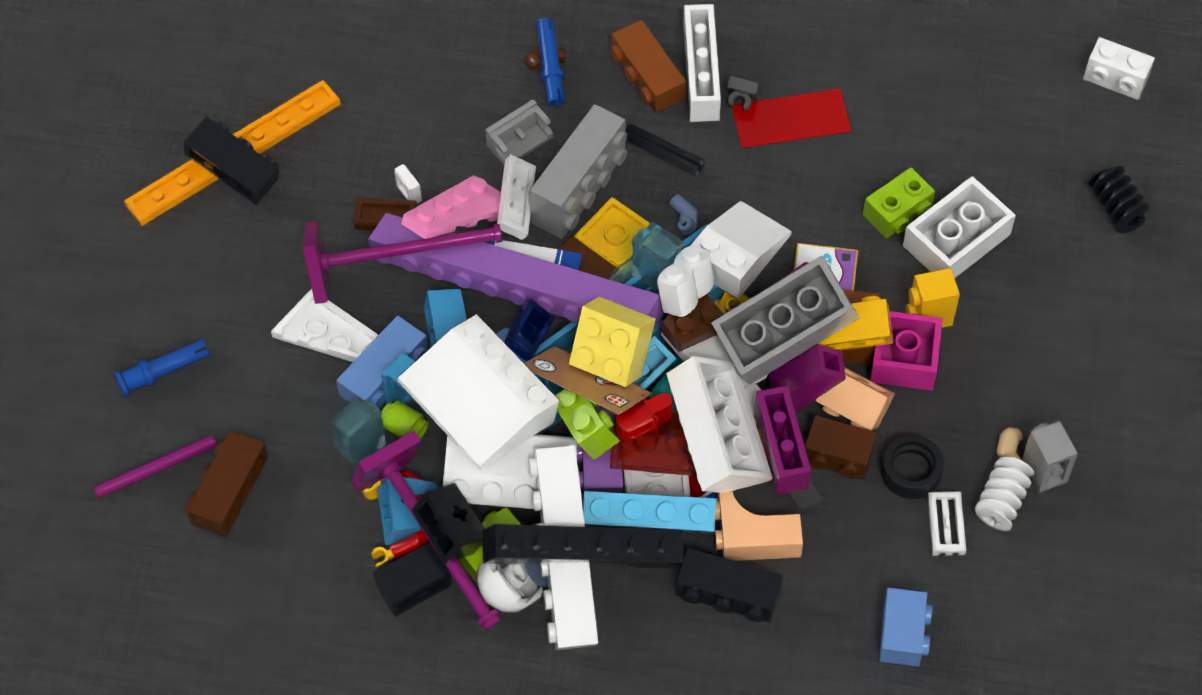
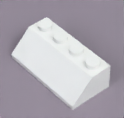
(718, 425)
(503, 481)

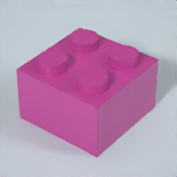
(912, 356)

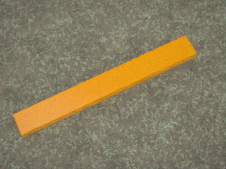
(261, 134)

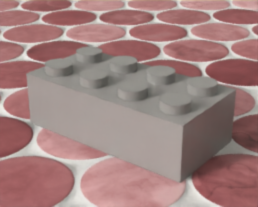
(578, 172)
(785, 320)

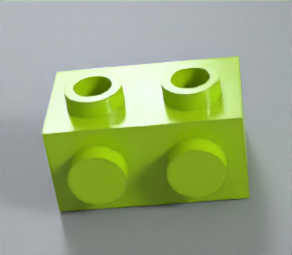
(898, 203)
(587, 423)

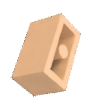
(857, 400)

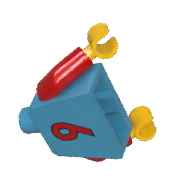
(398, 523)

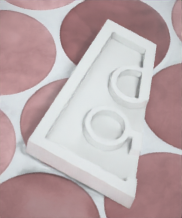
(324, 329)

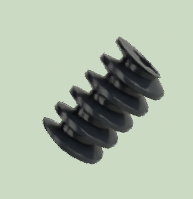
(1119, 198)

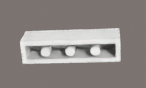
(701, 63)

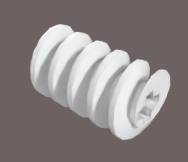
(1003, 492)

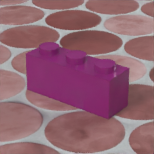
(782, 440)

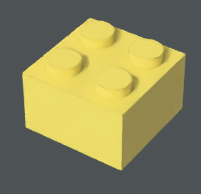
(612, 341)

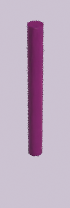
(155, 466)

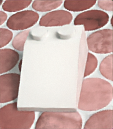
(741, 246)

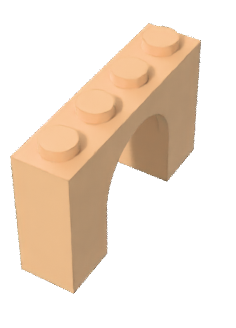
(755, 536)

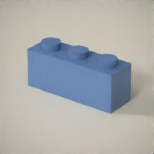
(364, 375)

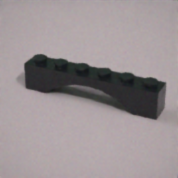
(582, 544)

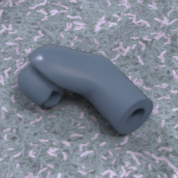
(688, 214)

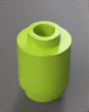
(403, 419)

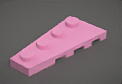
(455, 207)

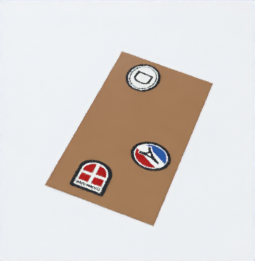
(555, 367)

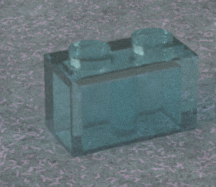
(653, 252)
(358, 430)

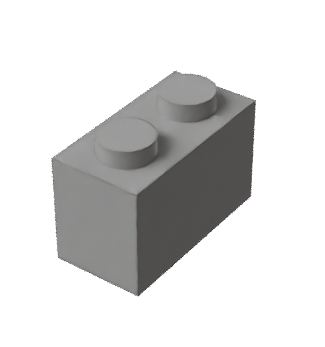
(1049, 455)

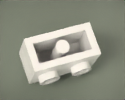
(1118, 68)

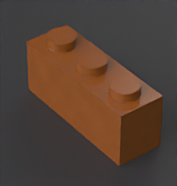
(647, 66)

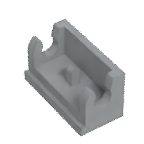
(519, 132)

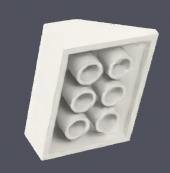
(479, 392)

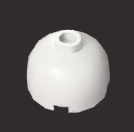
(507, 586)

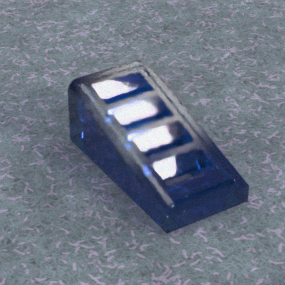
(538, 318)

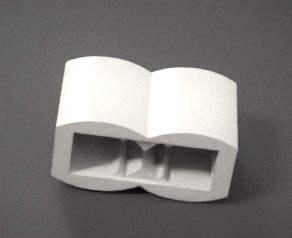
(685, 281)

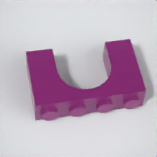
(810, 373)

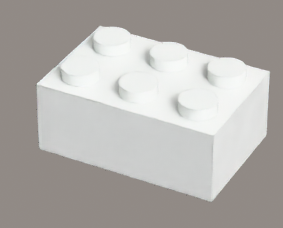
(959, 229)

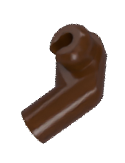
(534, 62)

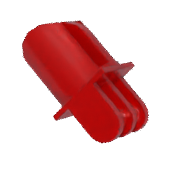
(644, 417)

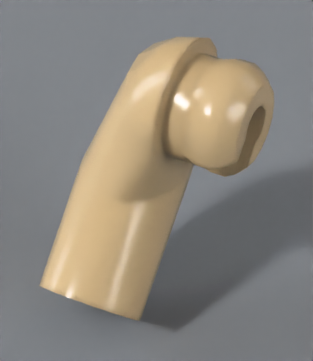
(1008, 442)

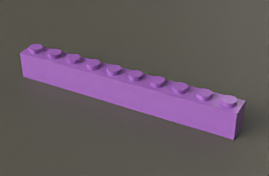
(512, 275)

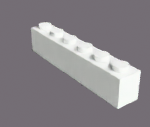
(568, 582)

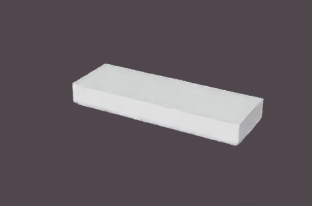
(515, 197)

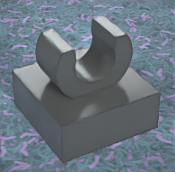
(742, 89)

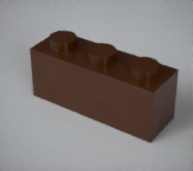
(226, 483)

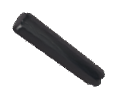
(664, 149)

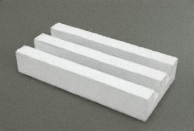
(947, 548)

